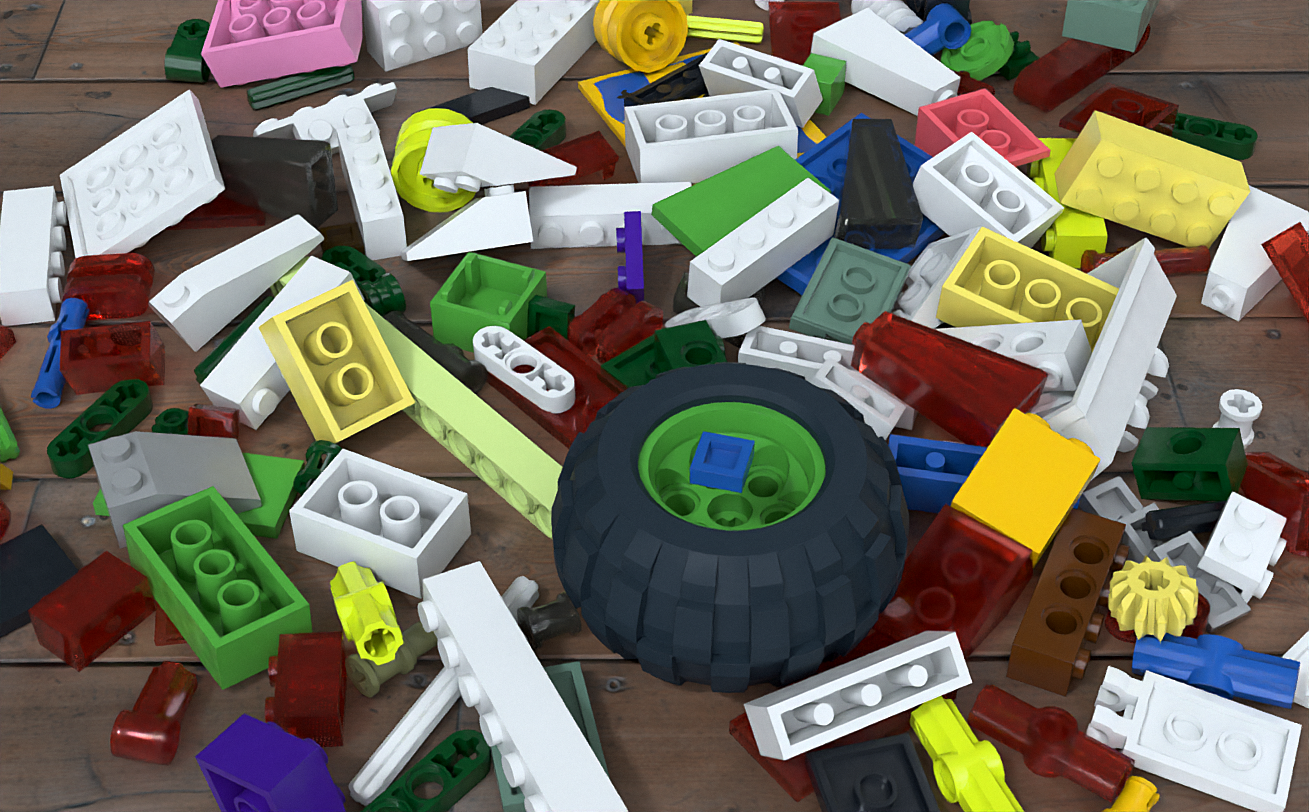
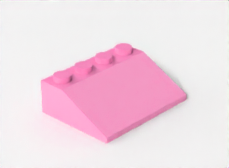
(280, 38)

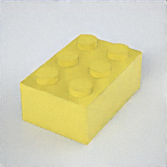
(336, 363)

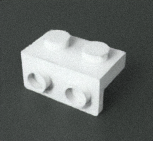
(1244, 545)

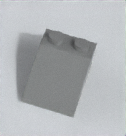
(156, 469)

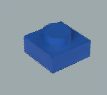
(722, 462)

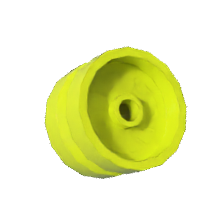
(409, 157)

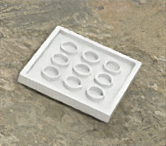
(142, 180)

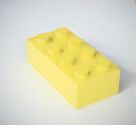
(1150, 181)
(1014, 284)

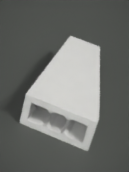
(886, 62)
(1241, 267)

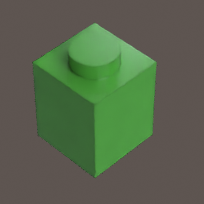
(830, 78)

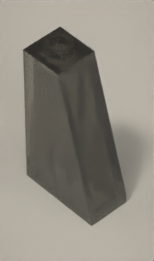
(278, 176)
(876, 190)

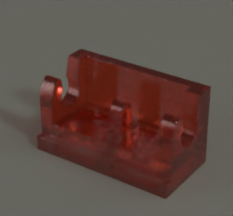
(587, 153)

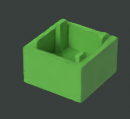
(483, 295)

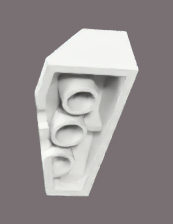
(927, 277)
(220, 288)

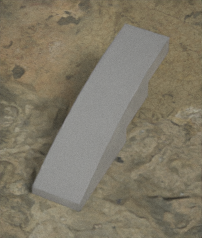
(1118, 503)

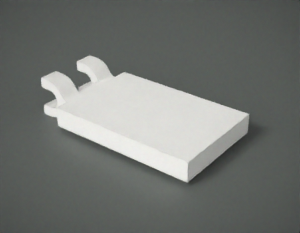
(1198, 738)

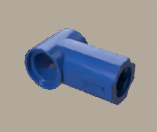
(937, 34)

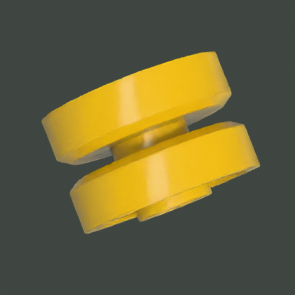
(641, 32)

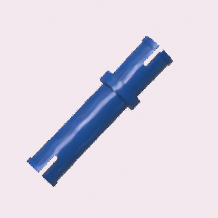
(51, 381)

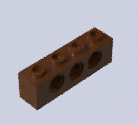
(1067, 603)

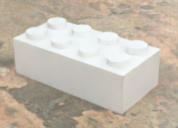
(532, 46)
(705, 134)

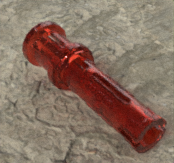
(1188, 259)

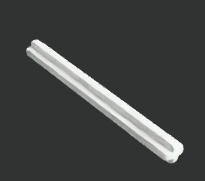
(424, 715)

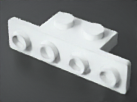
(336, 114)

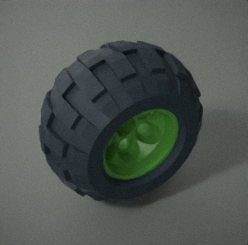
(719, 578)

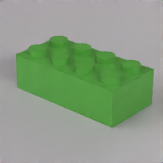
(216, 584)

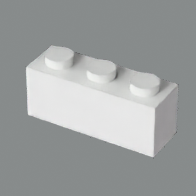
(739, 69)

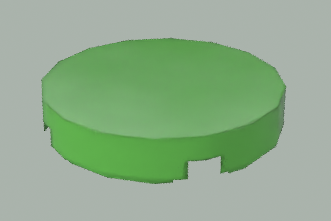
(983, 52)

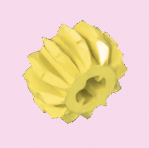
(1153, 598)

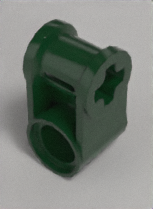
(184, 55)

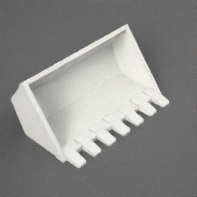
(1126, 350)

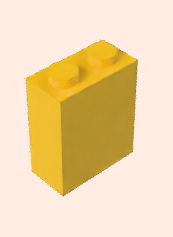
(1027, 481)

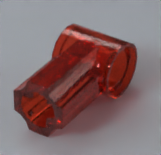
(153, 725)

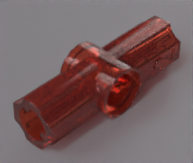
(1051, 742)

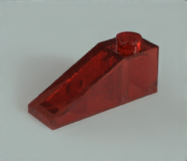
(1282, 490)

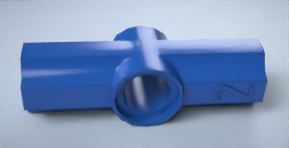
(1219, 667)

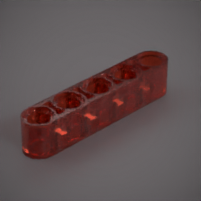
(1068, 71)

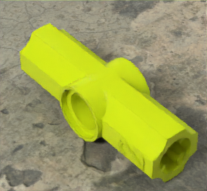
(366, 613)
(962, 765)

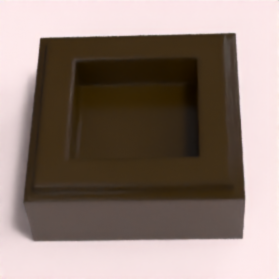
(342, 235)

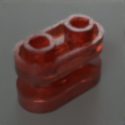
(111, 284)
(614, 325)

